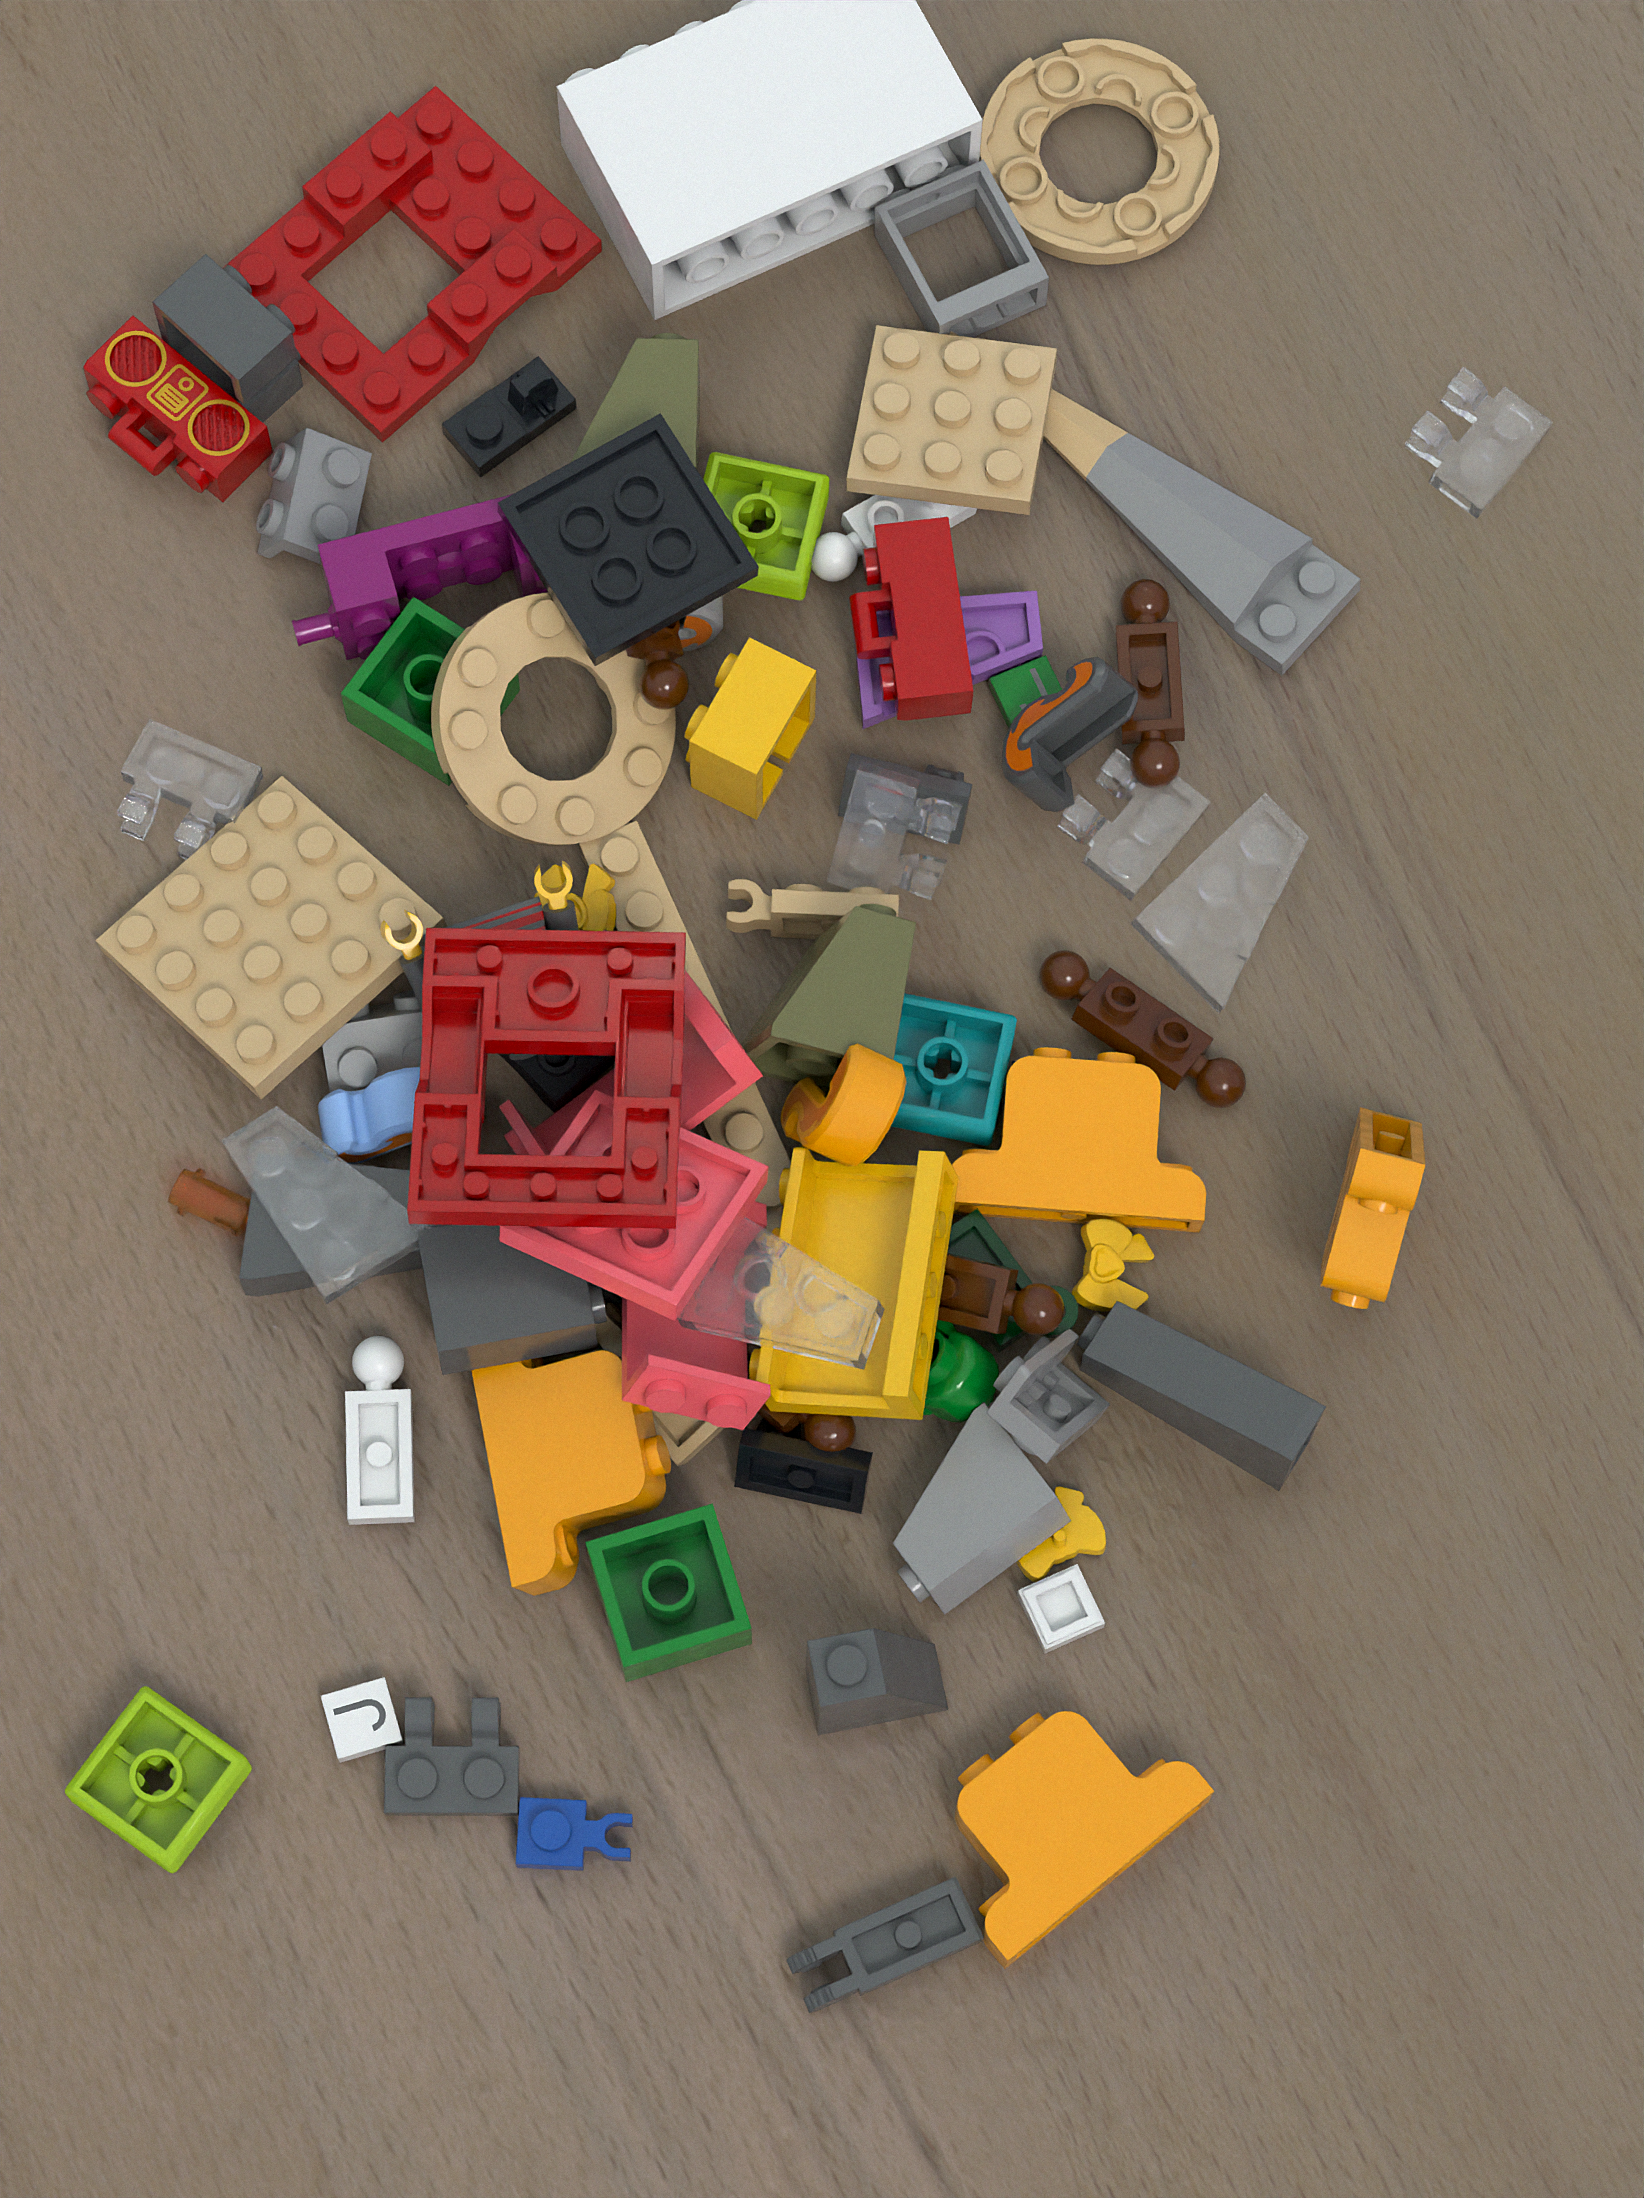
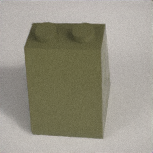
(654, 379)
(837, 996)

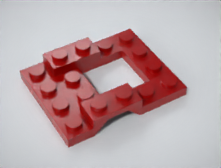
(466, 204)
(549, 998)

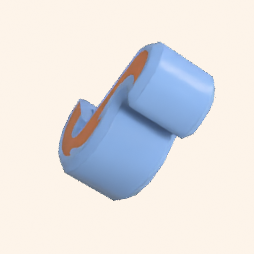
(370, 1119)

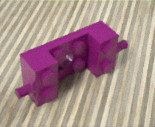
(410, 560)

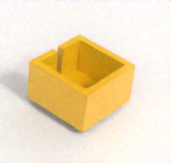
(758, 712)

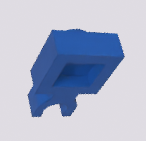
(557, 1834)

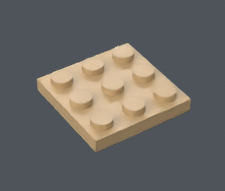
(952, 420)

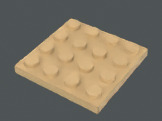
(268, 936)

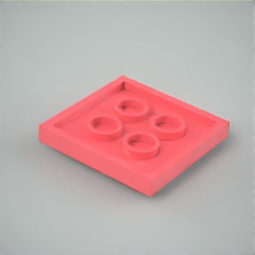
(650, 1264)

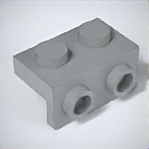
(312, 494)
(375, 1043)
(1044, 1400)

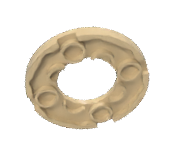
(1110, 75)
(493, 781)

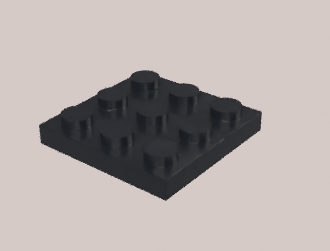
(627, 539)

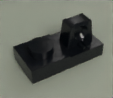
(509, 416)
(800, 1471)

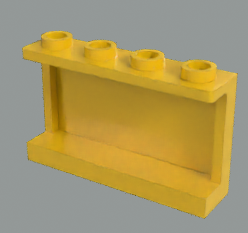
(890, 1238)

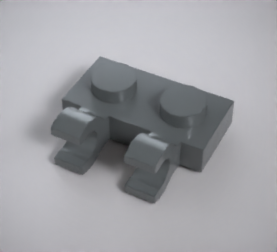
(452, 1778)

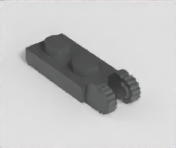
(892, 1943)

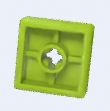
(791, 506)
(153, 1736)

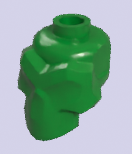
(959, 1375)

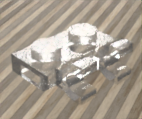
(1489, 452)
(190, 774)
(875, 831)
(1141, 835)

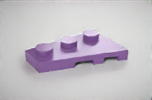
(999, 634)

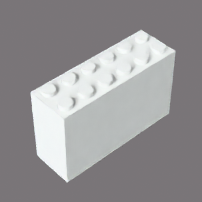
(761, 137)

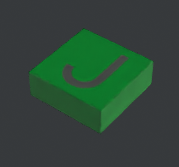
(1023, 685)

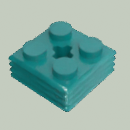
(979, 1052)

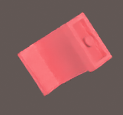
(713, 1074)
(689, 1369)

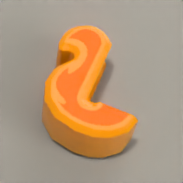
(854, 1113)

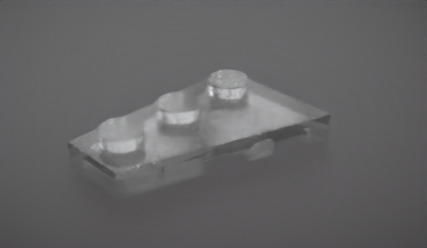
(1220, 903)
(321, 1205)
(783, 1301)

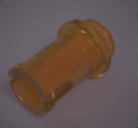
(209, 1201)

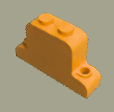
(1080, 1149)
(1373, 1208)
(564, 1459)
(1063, 1823)

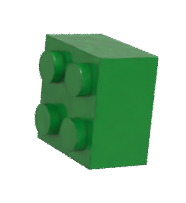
(397, 682)
(669, 1592)

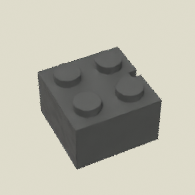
(231, 336)

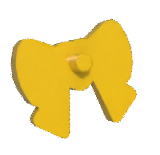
(597, 906)
(1107, 1248)
(1081, 1535)

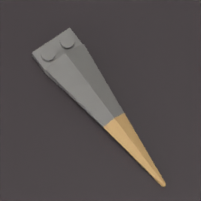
(1236, 559)

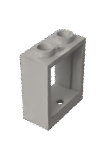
(987, 303)

